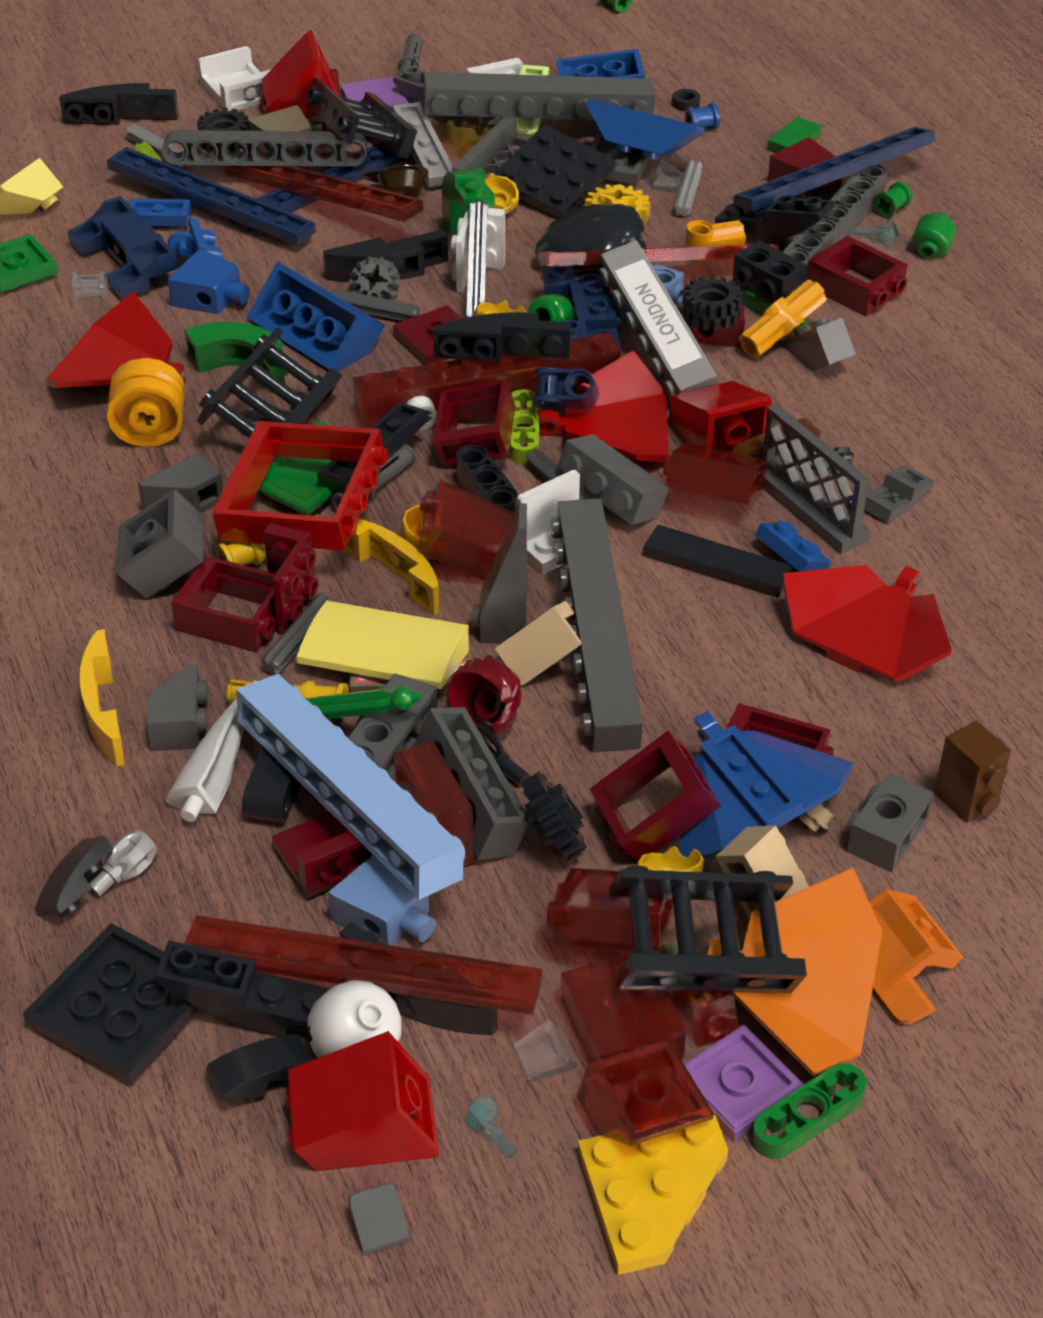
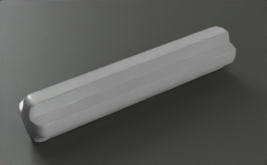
(139, 134)
(688, 188)

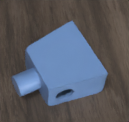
(380, 904)

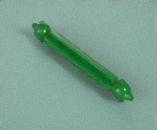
(365, 702)

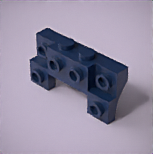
(129, 241)
(590, 299)

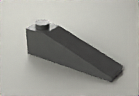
(505, 588)

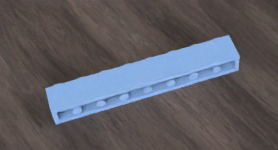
(351, 786)

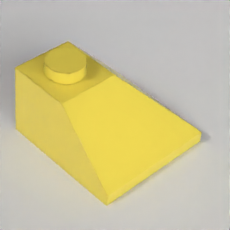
(29, 190)

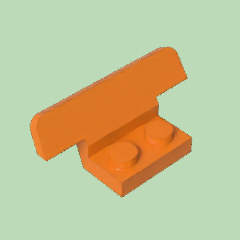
(907, 946)

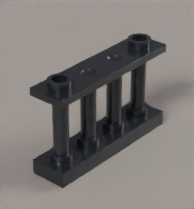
(368, 117)
(302, 405)
(688, 968)

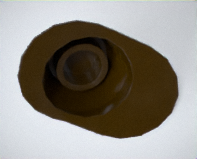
(400, 179)

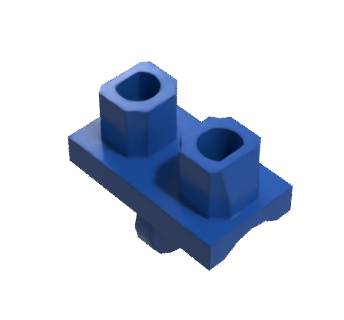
(187, 244)

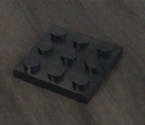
(556, 171)
(111, 1005)

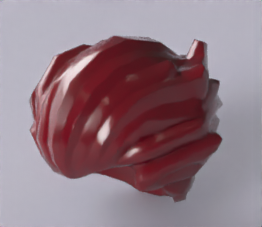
(487, 692)

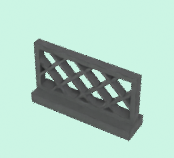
(801, 492)

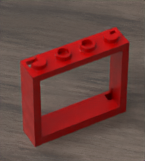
(306, 441)

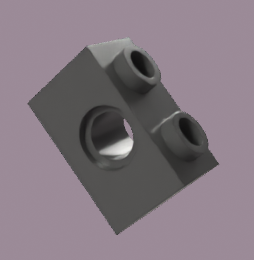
(889, 821)

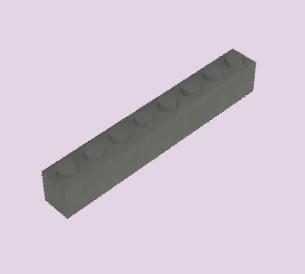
(531, 95)
(604, 654)

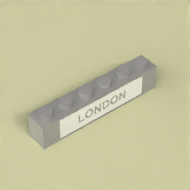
(656, 320)

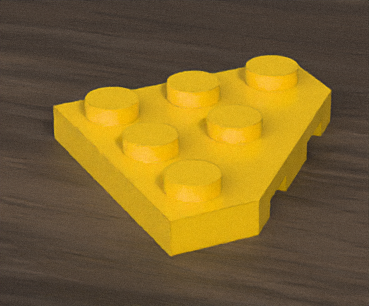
(650, 1189)

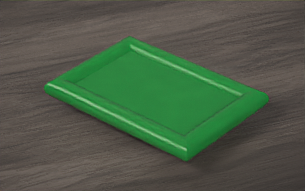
(296, 483)

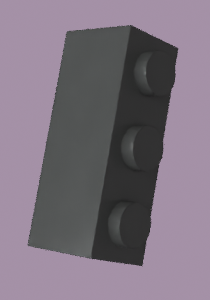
(614, 479)

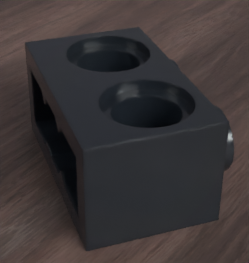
(768, 271)

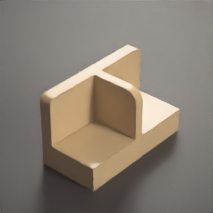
(540, 643)

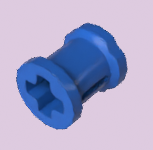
(703, 117)

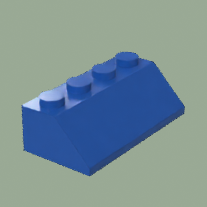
(314, 319)

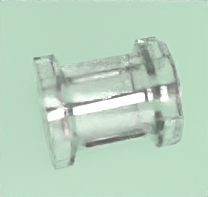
(90, 285)

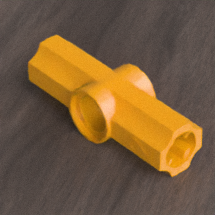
(782, 318)

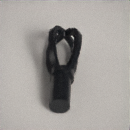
(507, 765)

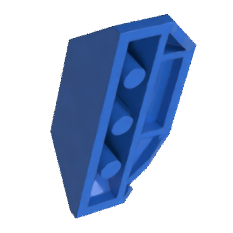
(642, 130)

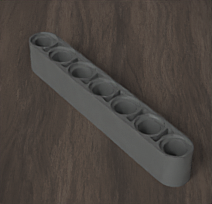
(253, 157)
(851, 208)

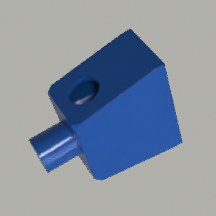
(206, 284)

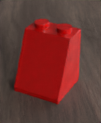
(294, 74)
(719, 415)
(362, 1107)

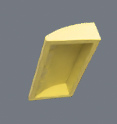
(384, 644)

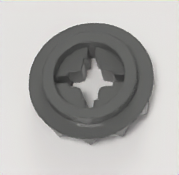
(367, 268)

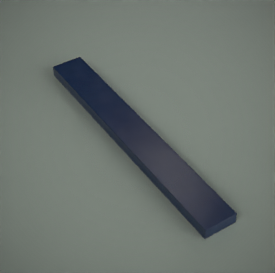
(377, 158)
(834, 168)
(212, 196)

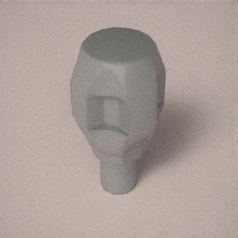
(127, 860)

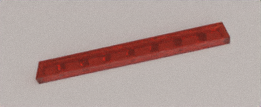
(331, 190)
(660, 254)
(387, 966)

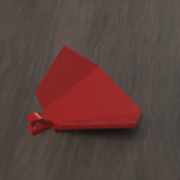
(113, 340)
(626, 415)
(867, 621)

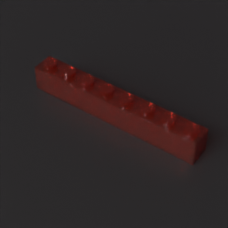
(380, 392)

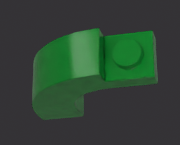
(459, 191)
(227, 345)

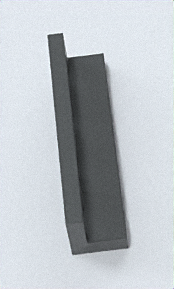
(493, 147)

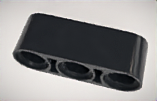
(483, 477)
(269, 790)

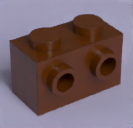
(972, 771)

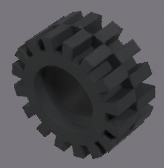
(223, 121)
(711, 302)

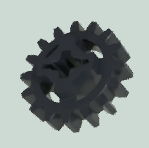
(554, 815)

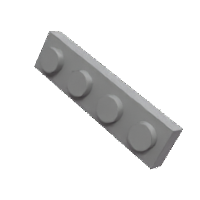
(427, 147)

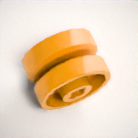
(146, 402)

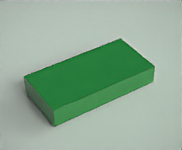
(793, 133)

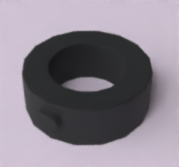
(685, 98)

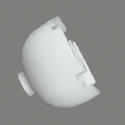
(350, 1015)

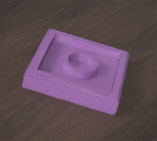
(740, 1080)

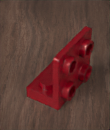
(292, 560)
(320, 853)

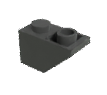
(821, 343)
(191, 478)
(176, 712)

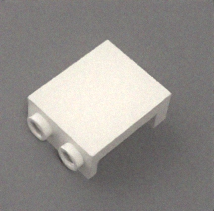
(232, 78)

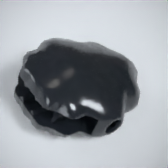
(593, 229)

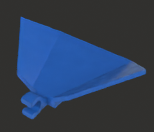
(757, 783)

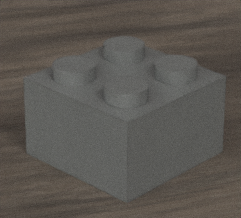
(160, 544)

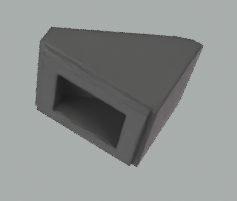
(378, 1218)

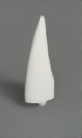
(209, 769)

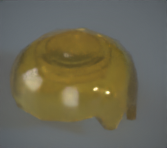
(465, 136)

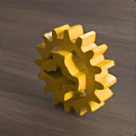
(621, 195)

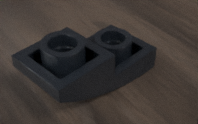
(68, 879)
(250, 1068)

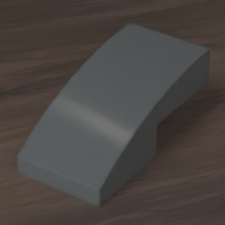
(898, 494)

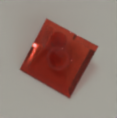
(642, 1095)

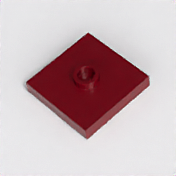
(418, 332)

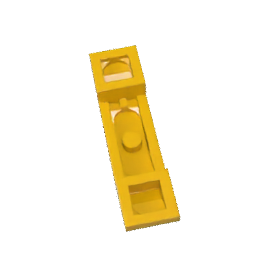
(400, 558)
(103, 725)

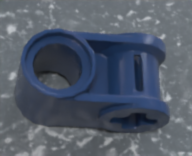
(557, 388)

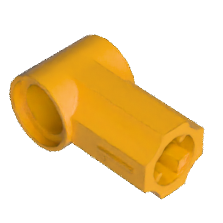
(706, 234)

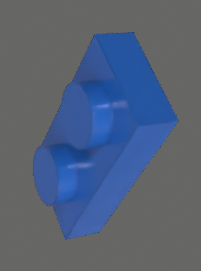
(163, 212)
(792, 547)

